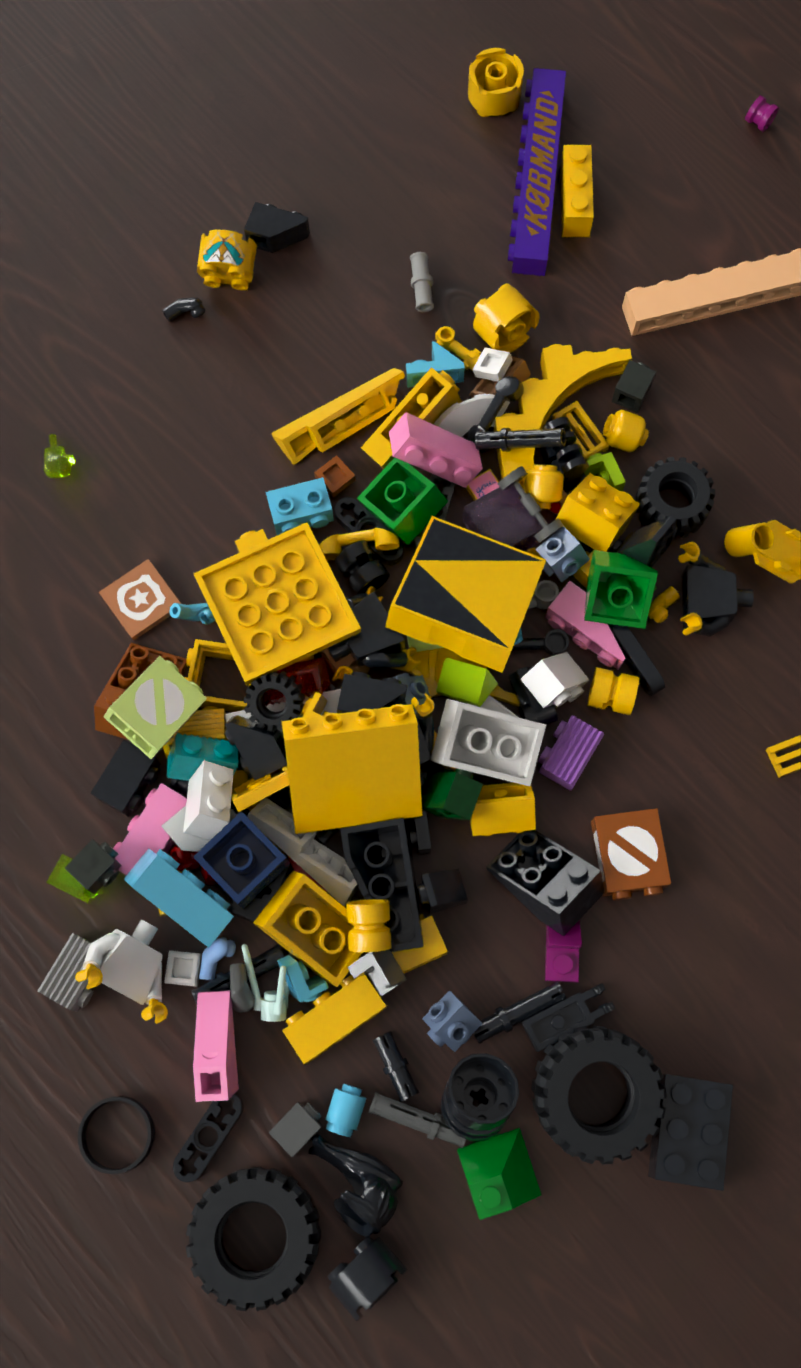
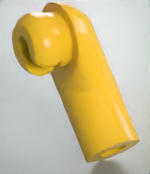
(659, 605)

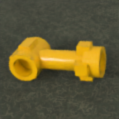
(445, 338)

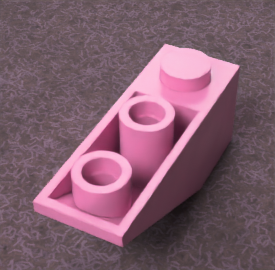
(568, 615)
(214, 1048)

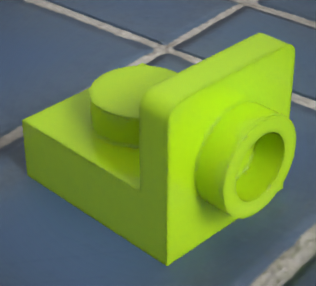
(607, 468)

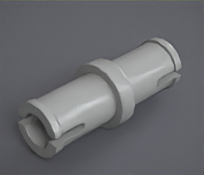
(421, 281)

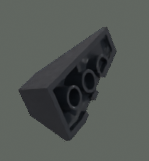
(648, 542)
(384, 869)

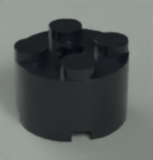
(366, 1276)

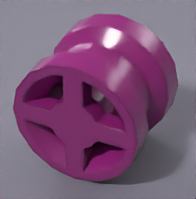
(762, 113)

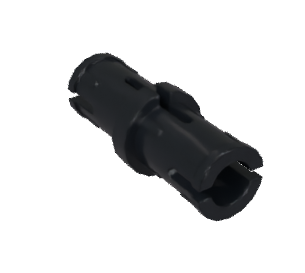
(395, 1066)

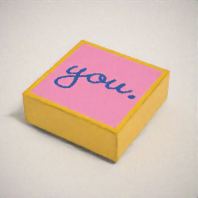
(482, 485)

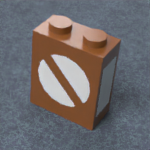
(631, 853)

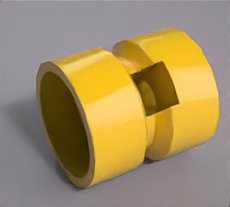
(613, 691)
(369, 928)

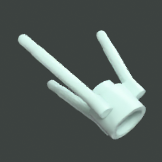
(275, 1002)

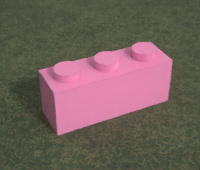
(435, 450)
(146, 829)

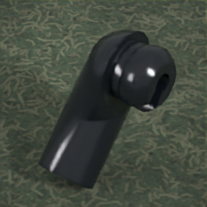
(184, 305)

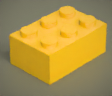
(310, 927)

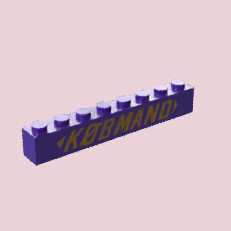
(539, 172)

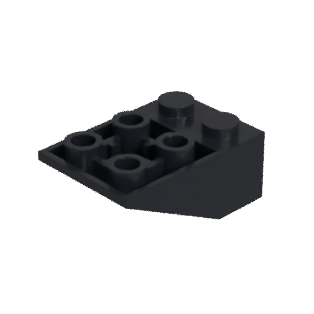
(548, 879)

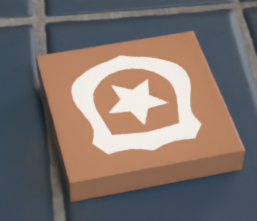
(139, 599)

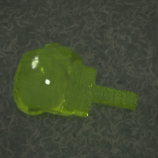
(56, 461)

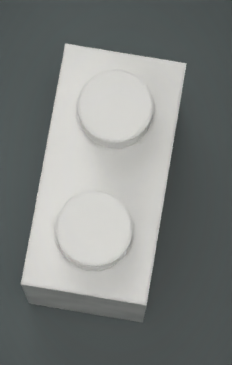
(555, 680)
(208, 800)

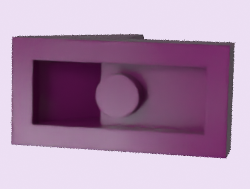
(563, 955)

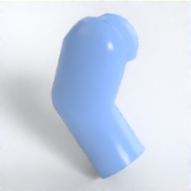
(210, 956)

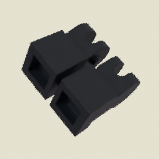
(568, 458)

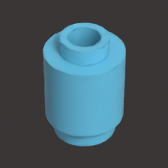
(345, 1110)

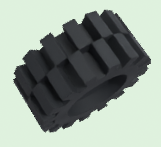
(278, 682)

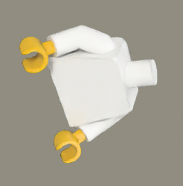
(128, 967)

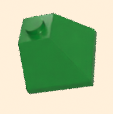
(619, 590)
(499, 1173)

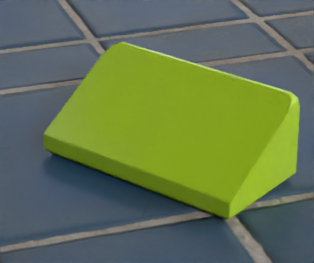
(465, 682)

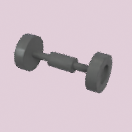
(530, 504)

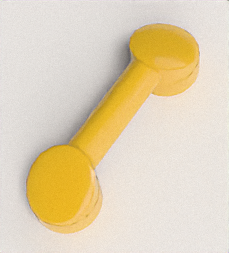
(383, 540)

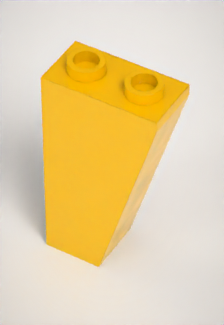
(426, 401)

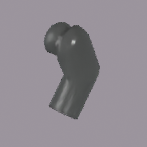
(241, 994)

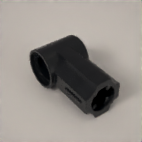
(529, 706)

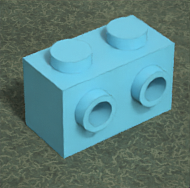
(300, 504)

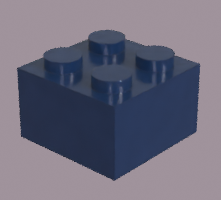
(242, 860)

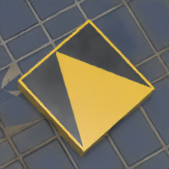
(465, 593)

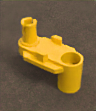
(771, 544)

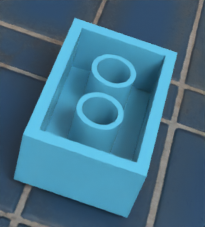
(180, 896)

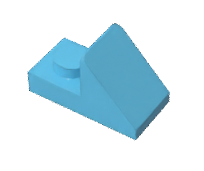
(440, 361)

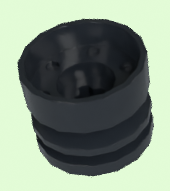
(483, 1079)

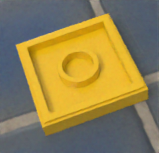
(256, 790)

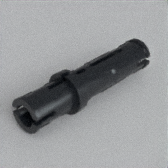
(510, 439)
(262, 964)
(519, 1011)

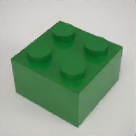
(402, 499)

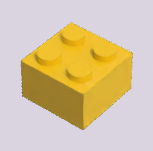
(597, 512)

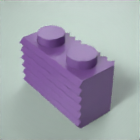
(570, 753)

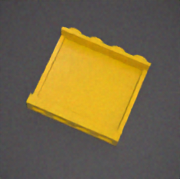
(353, 768)

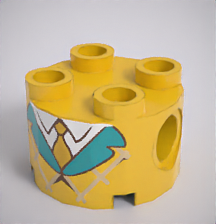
(226, 259)

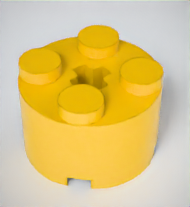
(495, 82)
(505, 319)

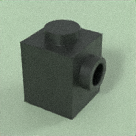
(95, 866)

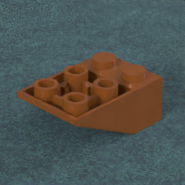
(132, 665)

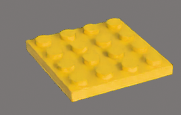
(277, 603)

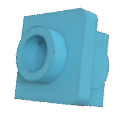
(295, 978)

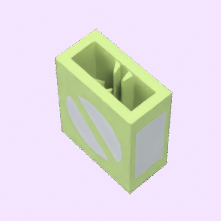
(155, 706)

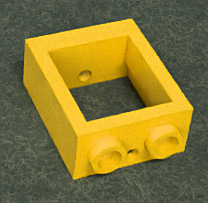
(196, 661)

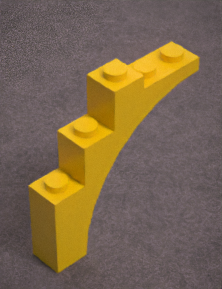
(562, 377)

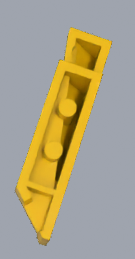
(339, 417)

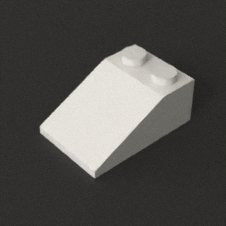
(488, 742)

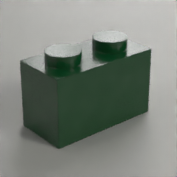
(450, 794)

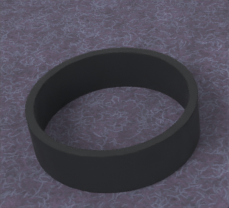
(83, 1128)

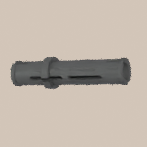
(414, 1118)

